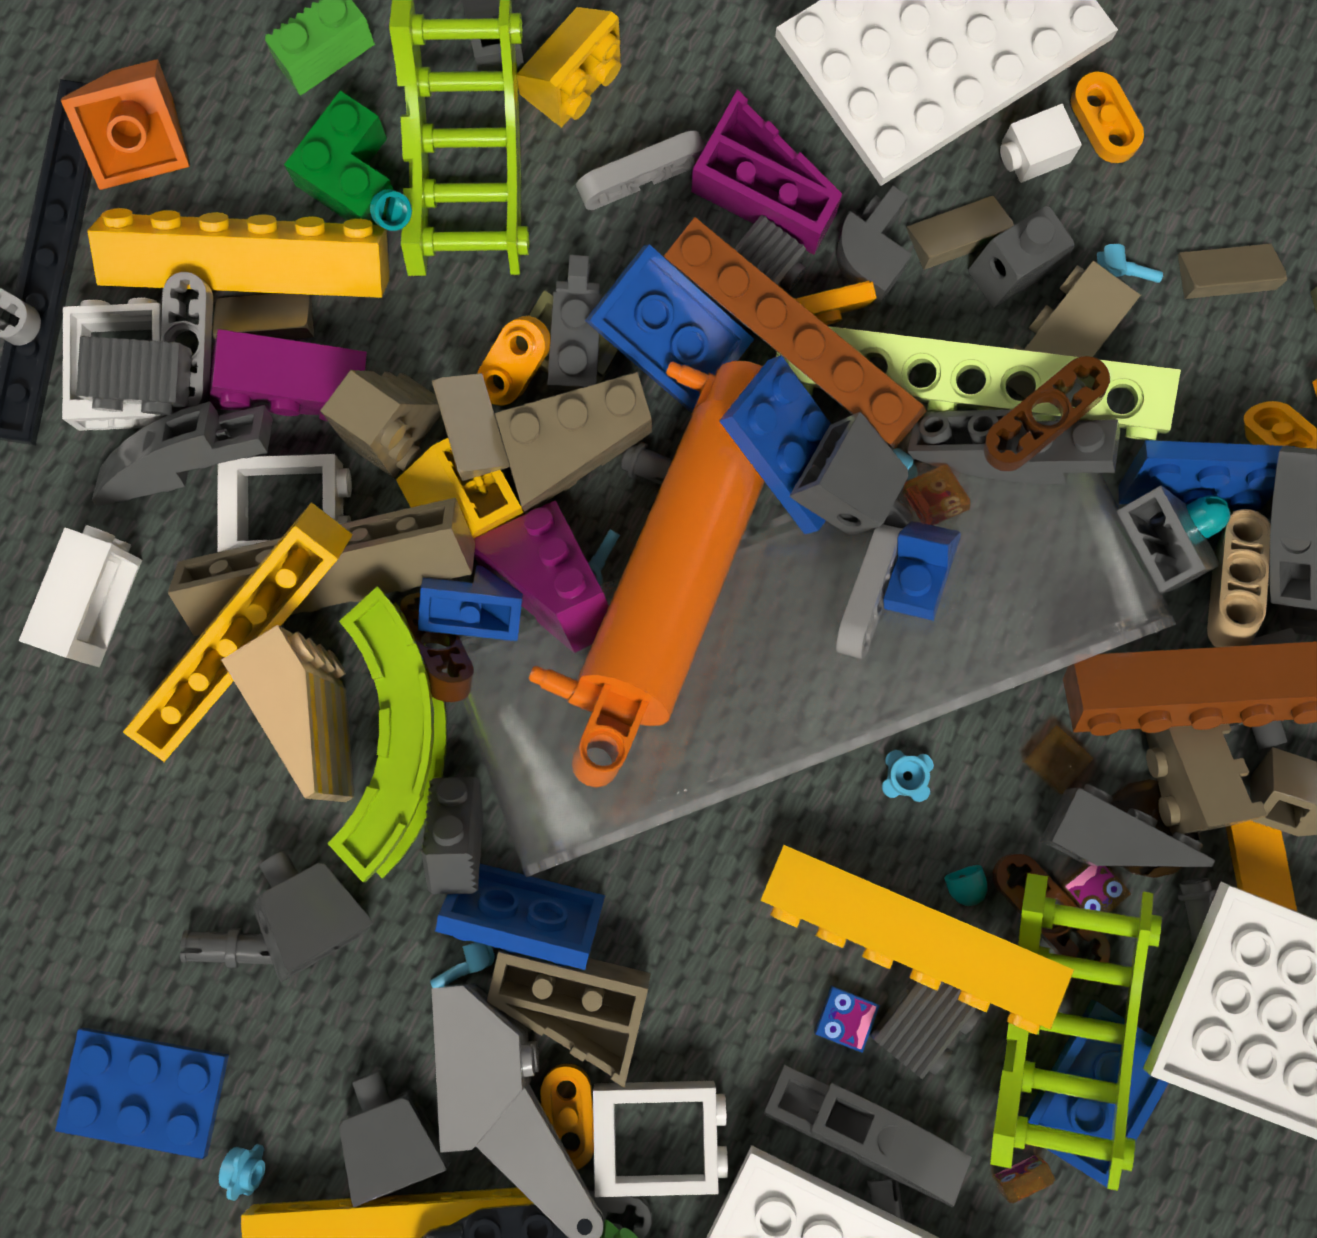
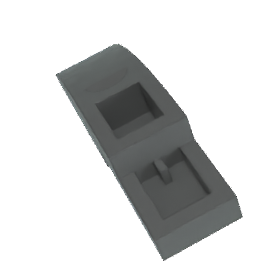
(960, 437)
(166, 450)
(1295, 540)
(869, 1134)

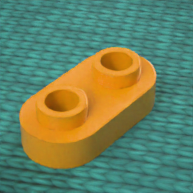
(1111, 118)
(512, 363)
(1278, 425)
(571, 1113)

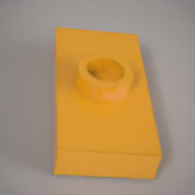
(830, 304)

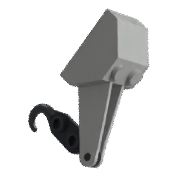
(488, 1104)

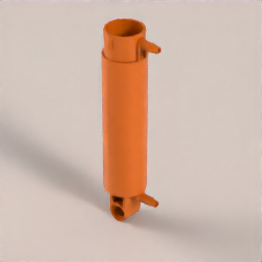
(668, 581)

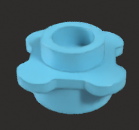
(917, 766)
(242, 1171)

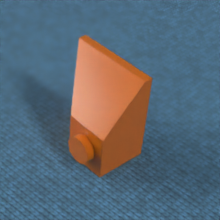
(127, 125)

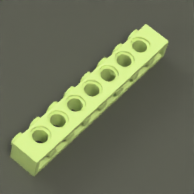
(1151, 386)

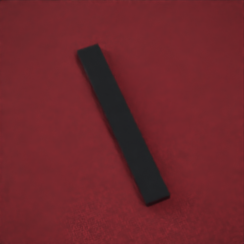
(45, 274)

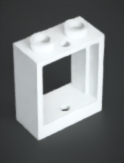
(102, 317)
(234, 490)
(82, 595)
(715, 1157)

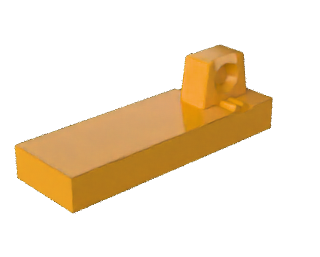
(1261, 862)

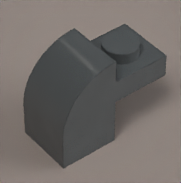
(865, 250)

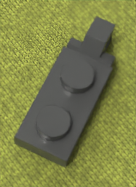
(573, 341)

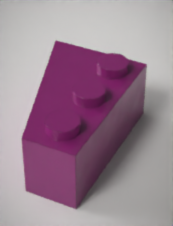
(759, 174)
(277, 373)
(549, 569)

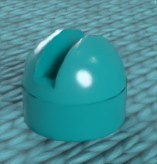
(398, 210)
(1209, 514)
(968, 889)

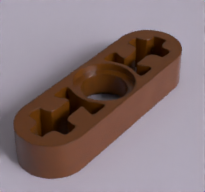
(1063, 380)
(448, 686)
(1015, 895)

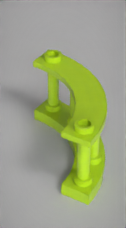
(420, 138)
(409, 742)
(1021, 1075)

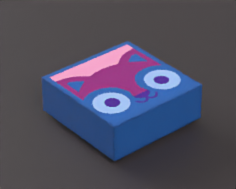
(846, 1019)

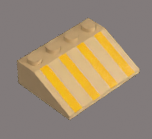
(300, 707)

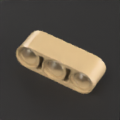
(1242, 556)

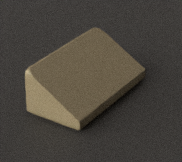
(958, 231)
(1230, 271)
(266, 315)
(470, 425)

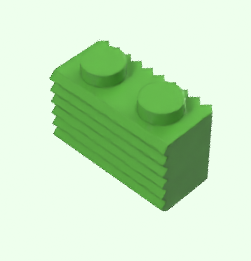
(319, 42)

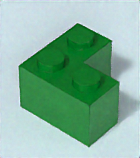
(336, 156)

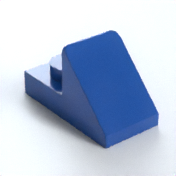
(921, 569)
(471, 609)

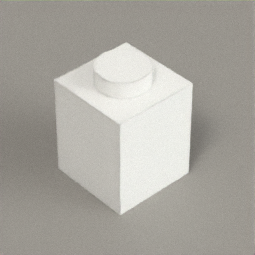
(1040, 143)

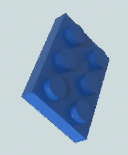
(663, 319)
(778, 433)
(1193, 470)
(525, 917)
(142, 1093)
(1090, 1117)

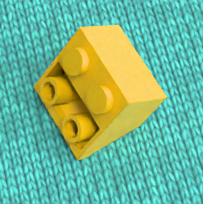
(572, 64)
(483, 500)

